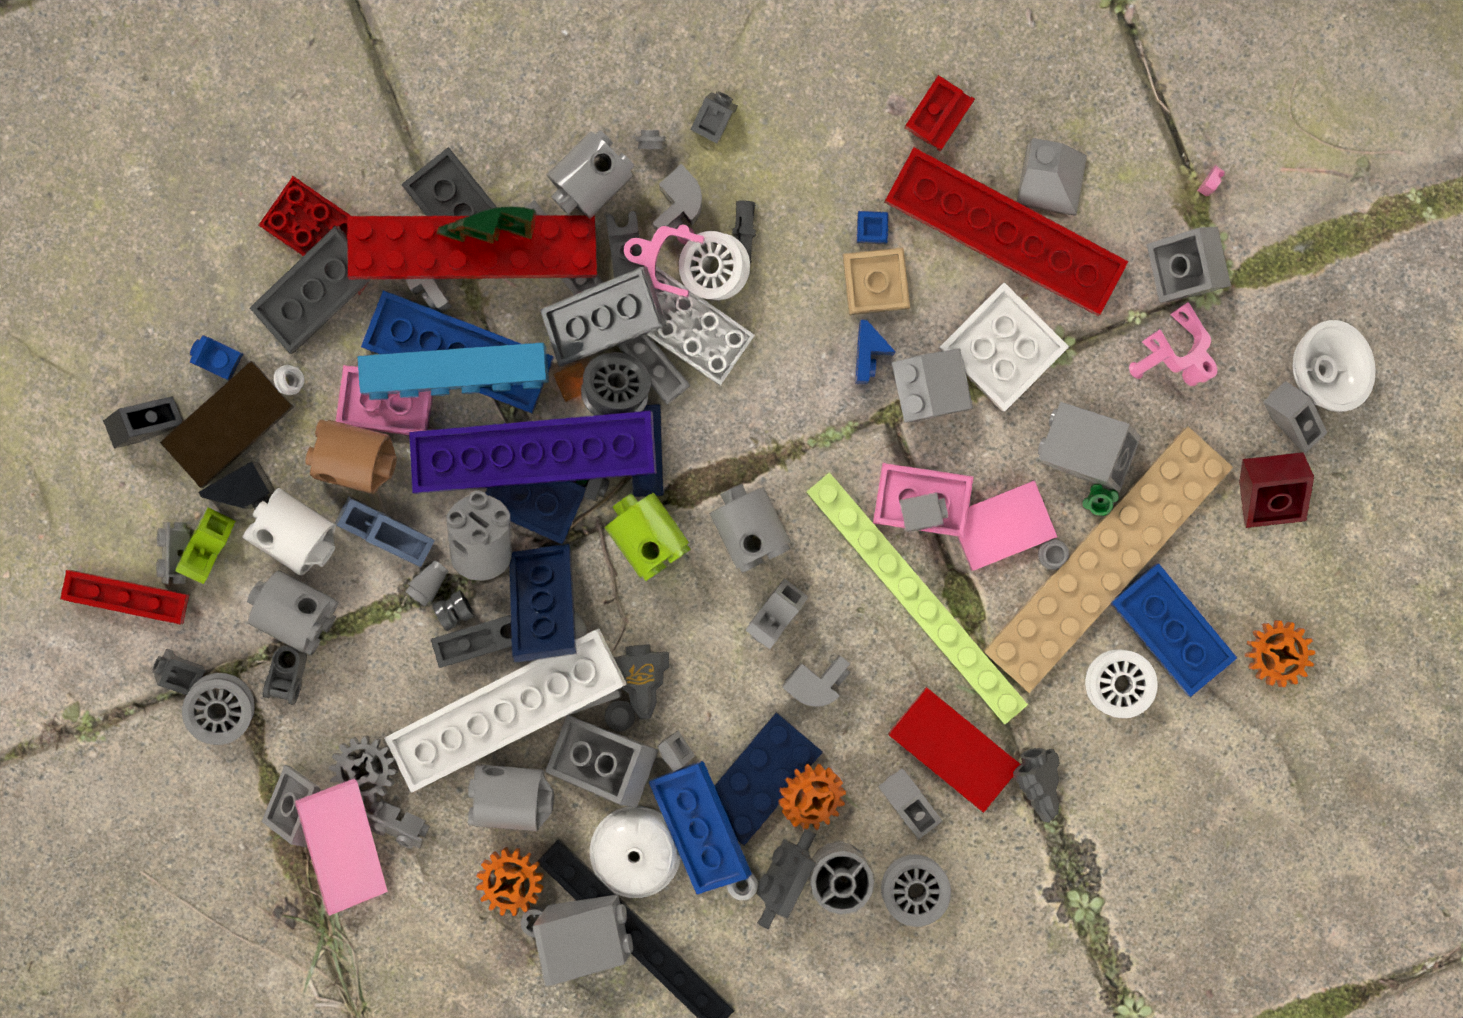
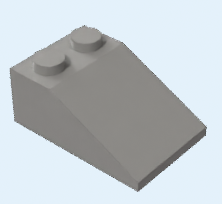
(601, 761)

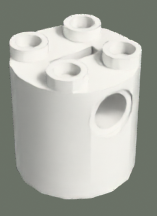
(291, 533)

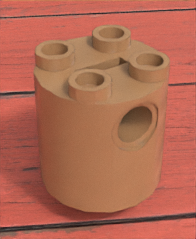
(351, 456)

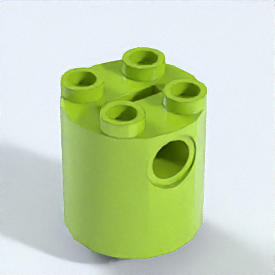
(640, 526)

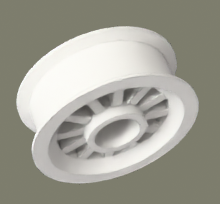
(730, 286)
(1148, 687)

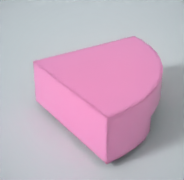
(1212, 181)

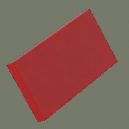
(303, 217)
(954, 749)

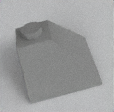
(1051, 177)
(282, 811)

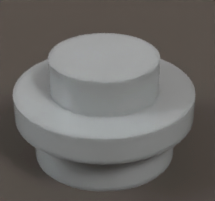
(650, 139)
(1053, 554)

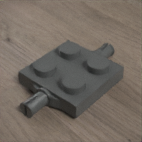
(785, 878)

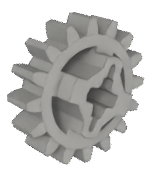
(375, 774)

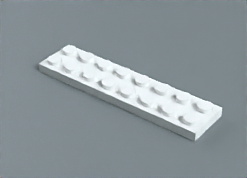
(504, 711)

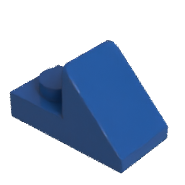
(869, 343)

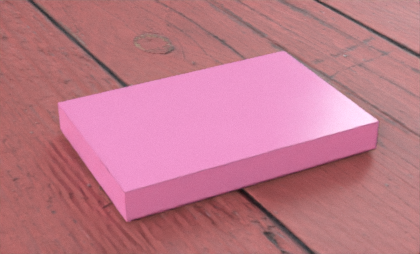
(389, 416)
(909, 482)
(1006, 526)

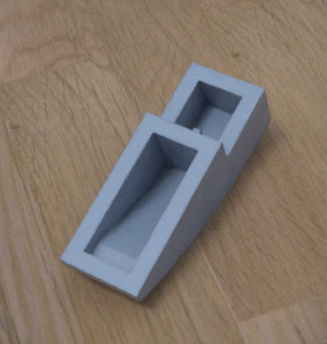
(384, 531)

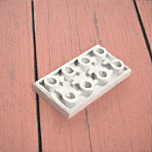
(699, 332)

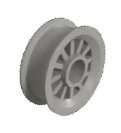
(213, 735)
(939, 904)

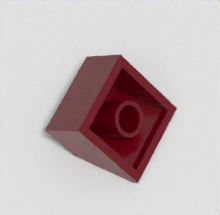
(1275, 489)

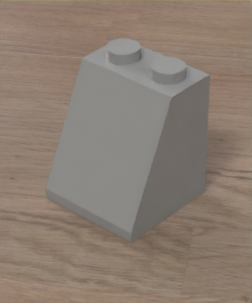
(1089, 446)
(581, 938)

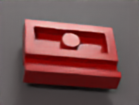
(939, 113)

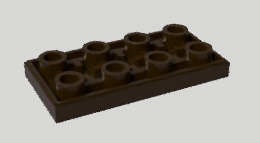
(226, 424)

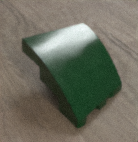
(489, 223)

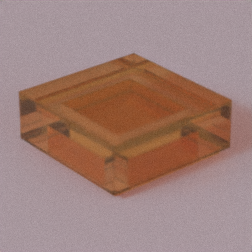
(570, 381)

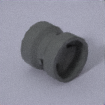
(453, 610)

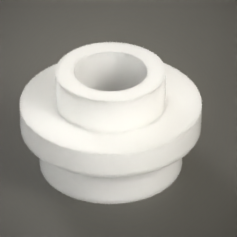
(295, 379)
(744, 894)

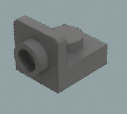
(714, 116)
(176, 672)

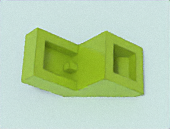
(205, 545)

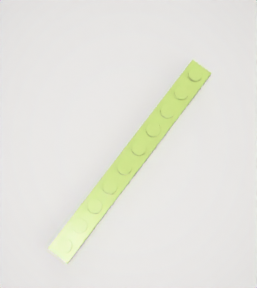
(917, 598)

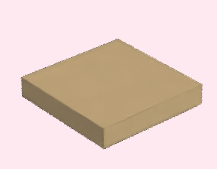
(876, 281)

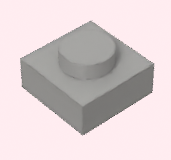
(675, 751)

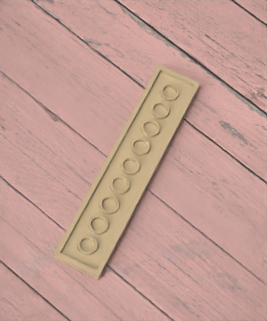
(1107, 559)

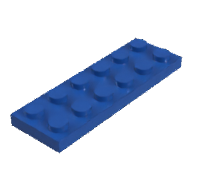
(411, 327)

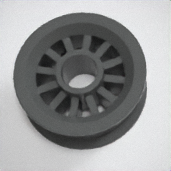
(617, 371)

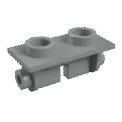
(171, 540)
(406, 831)

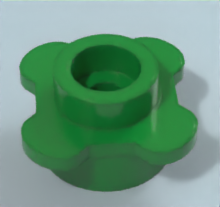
(1103, 507)

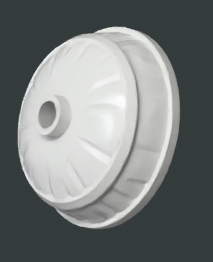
(1334, 366)
(639, 831)

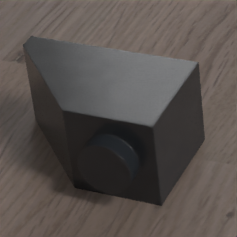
(142, 421)
(241, 488)

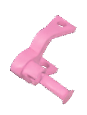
(651, 250)
(1197, 364)

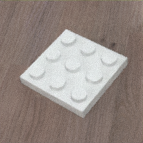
(1005, 347)

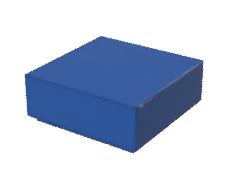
(872, 227)

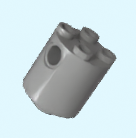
(581, 183)
(749, 516)
(479, 536)
(291, 611)
(509, 798)
(829, 890)

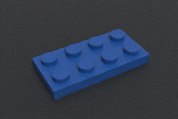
(1173, 630)
(700, 827)

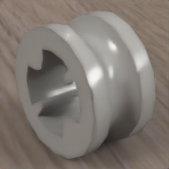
(525, 920)

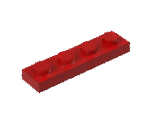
(124, 597)

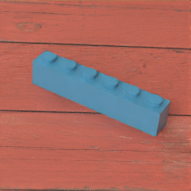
(453, 369)

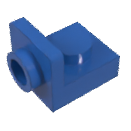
(215, 357)

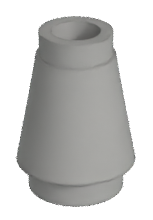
(427, 583)

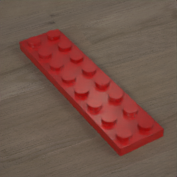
(1006, 232)
(413, 250)

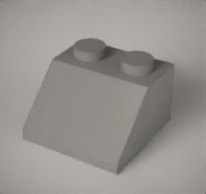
(1188, 264)
(932, 385)

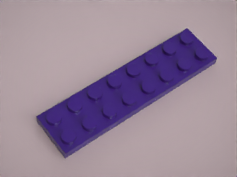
(533, 452)

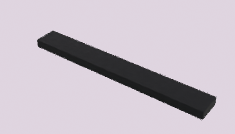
(648, 946)

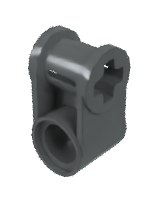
(285, 680)

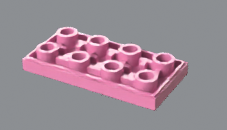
(341, 846)

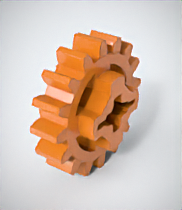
(1275, 664)
(812, 797)
(515, 892)

